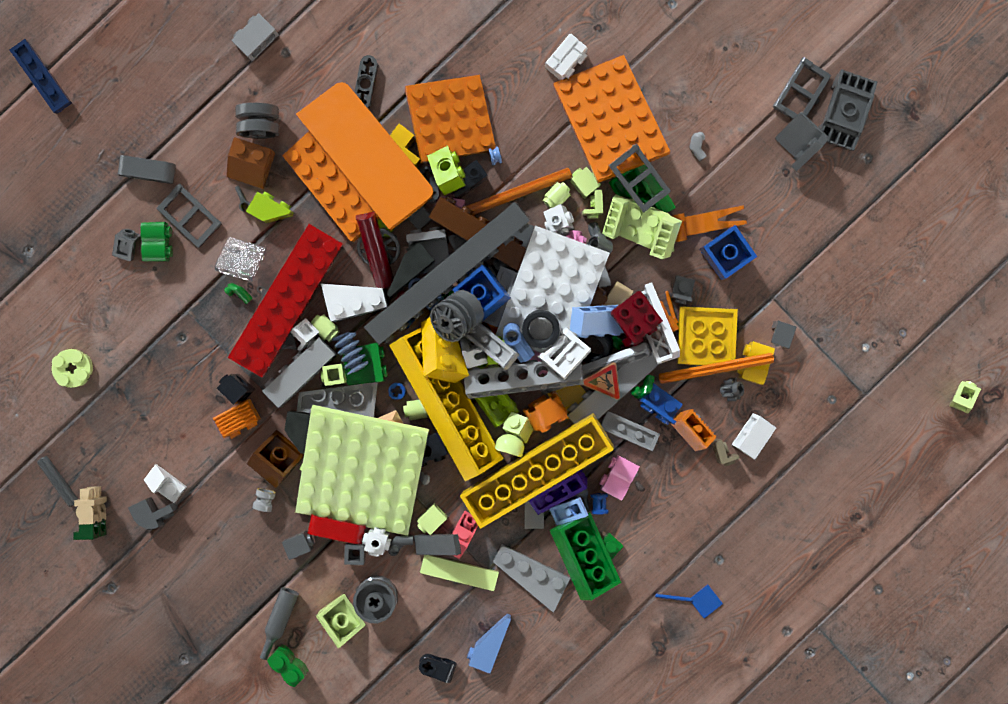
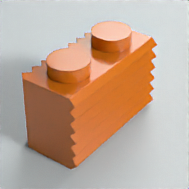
(237, 418)
(693, 430)

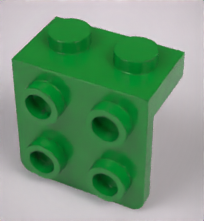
(373, 371)

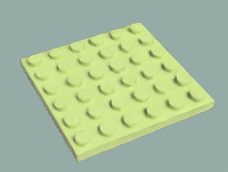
(361, 469)

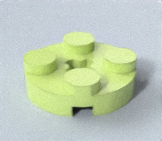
(65, 377)

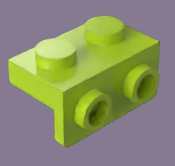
(497, 408)

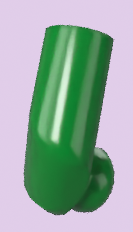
(239, 291)

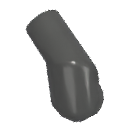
(398, 542)

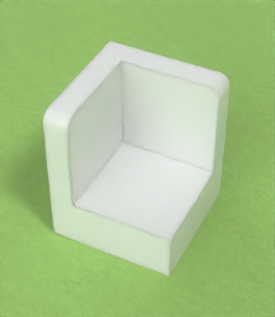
(304, 333)

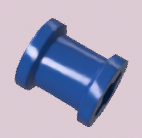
(599, 503)

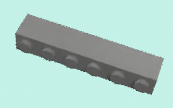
(628, 377)

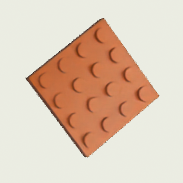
(451, 116)

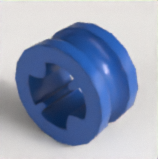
(400, 396)

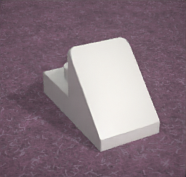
(164, 483)

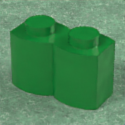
(156, 242)
(285, 663)

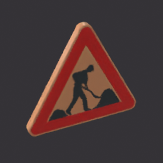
(605, 381)

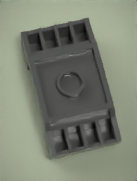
(848, 109)

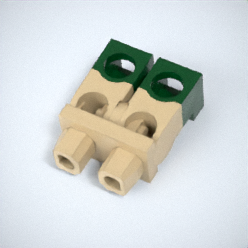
(91, 514)

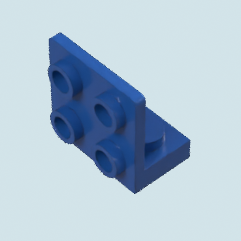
(662, 404)

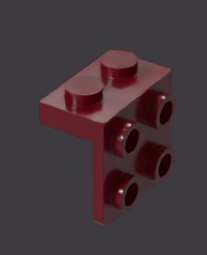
(636, 318)

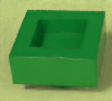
(612, 545)

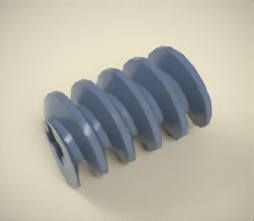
(351, 352)

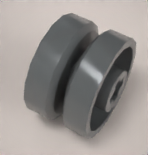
(257, 120)
(367, 607)

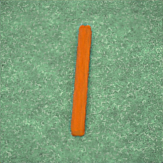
(520, 191)
(715, 368)

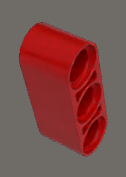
(336, 529)

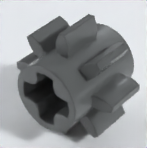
(732, 389)

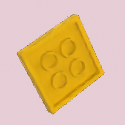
(706, 335)

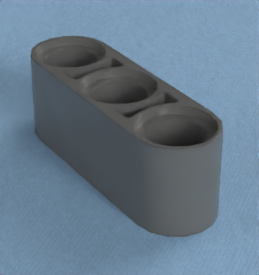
(146, 169)

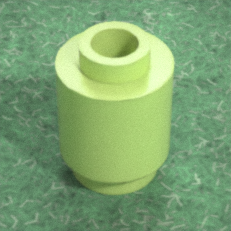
(557, 195)
(326, 328)
(415, 410)

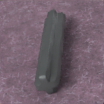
(57, 481)

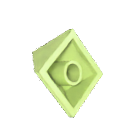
(340, 620)

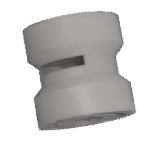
(263, 500)

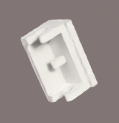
(472, 353)
(754, 436)

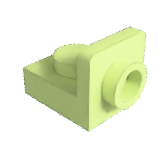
(596, 202)

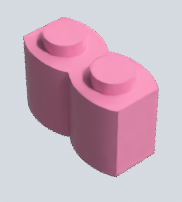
(619, 477)

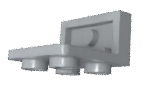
(433, 241)

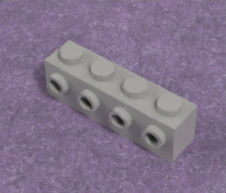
(300, 372)

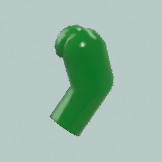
(645, 389)

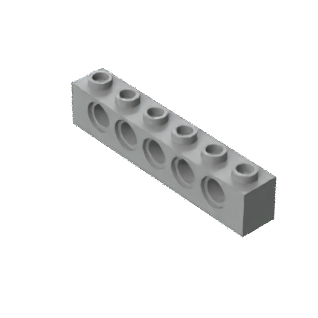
(533, 382)

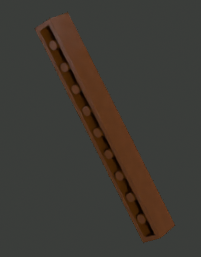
(467, 225)

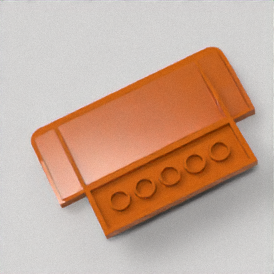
(355, 163)

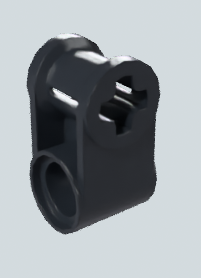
(440, 668)

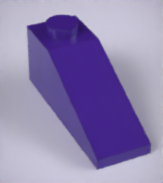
(559, 492)

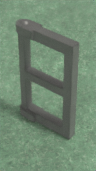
(791, 84)
(650, 169)
(180, 225)

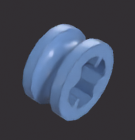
(495, 156)

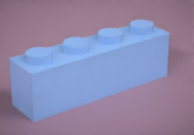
(594, 321)

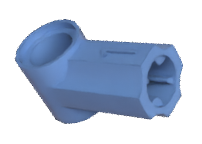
(517, 342)

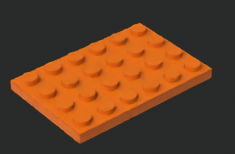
(610, 117)

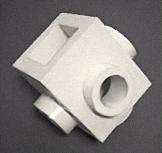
(559, 220)
(379, 535)

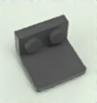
(801, 139)

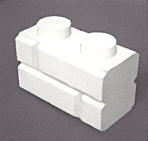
(566, 57)

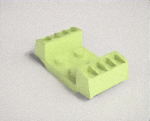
(650, 229)

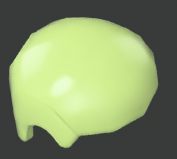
(510, 444)

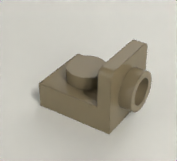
(720, 449)

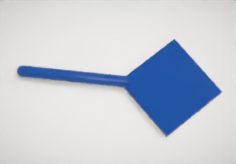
(704, 601)

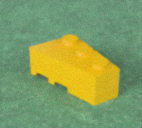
(440, 357)

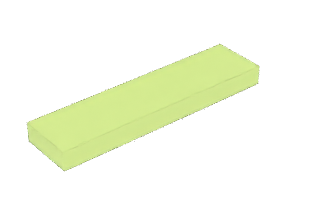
(459, 572)

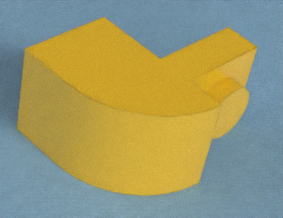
(404, 139)

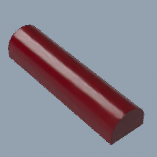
(375, 249)

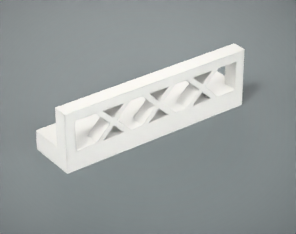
(664, 328)

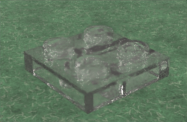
(240, 259)

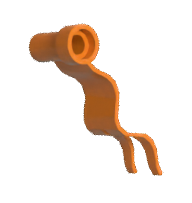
(706, 222)

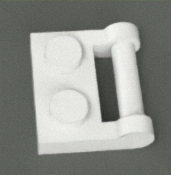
(569, 357)

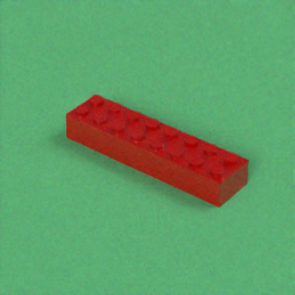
(285, 301)

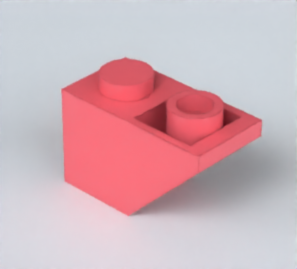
(465, 529)

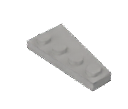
(353, 399)
(538, 579)

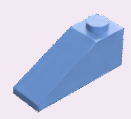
(488, 646)

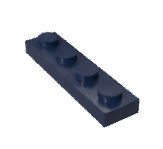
(40, 76)

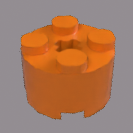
(545, 412)

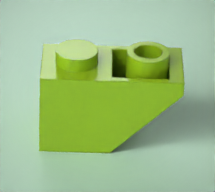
(267, 209)

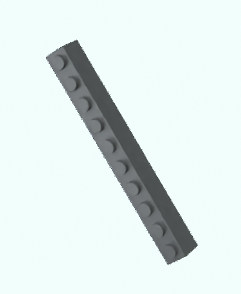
(447, 273)

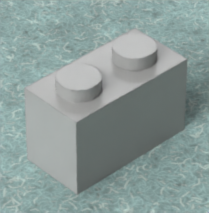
(254, 36)

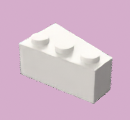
(352, 301)

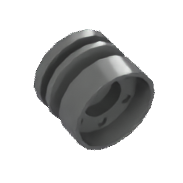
(456, 315)

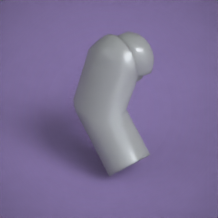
(696, 144)

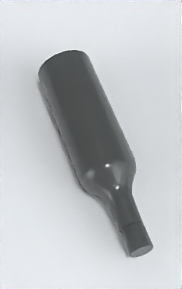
(279, 618)

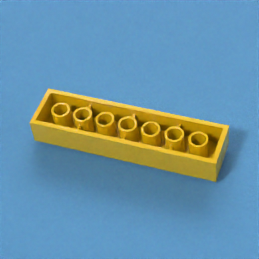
(449, 411)
(537, 470)

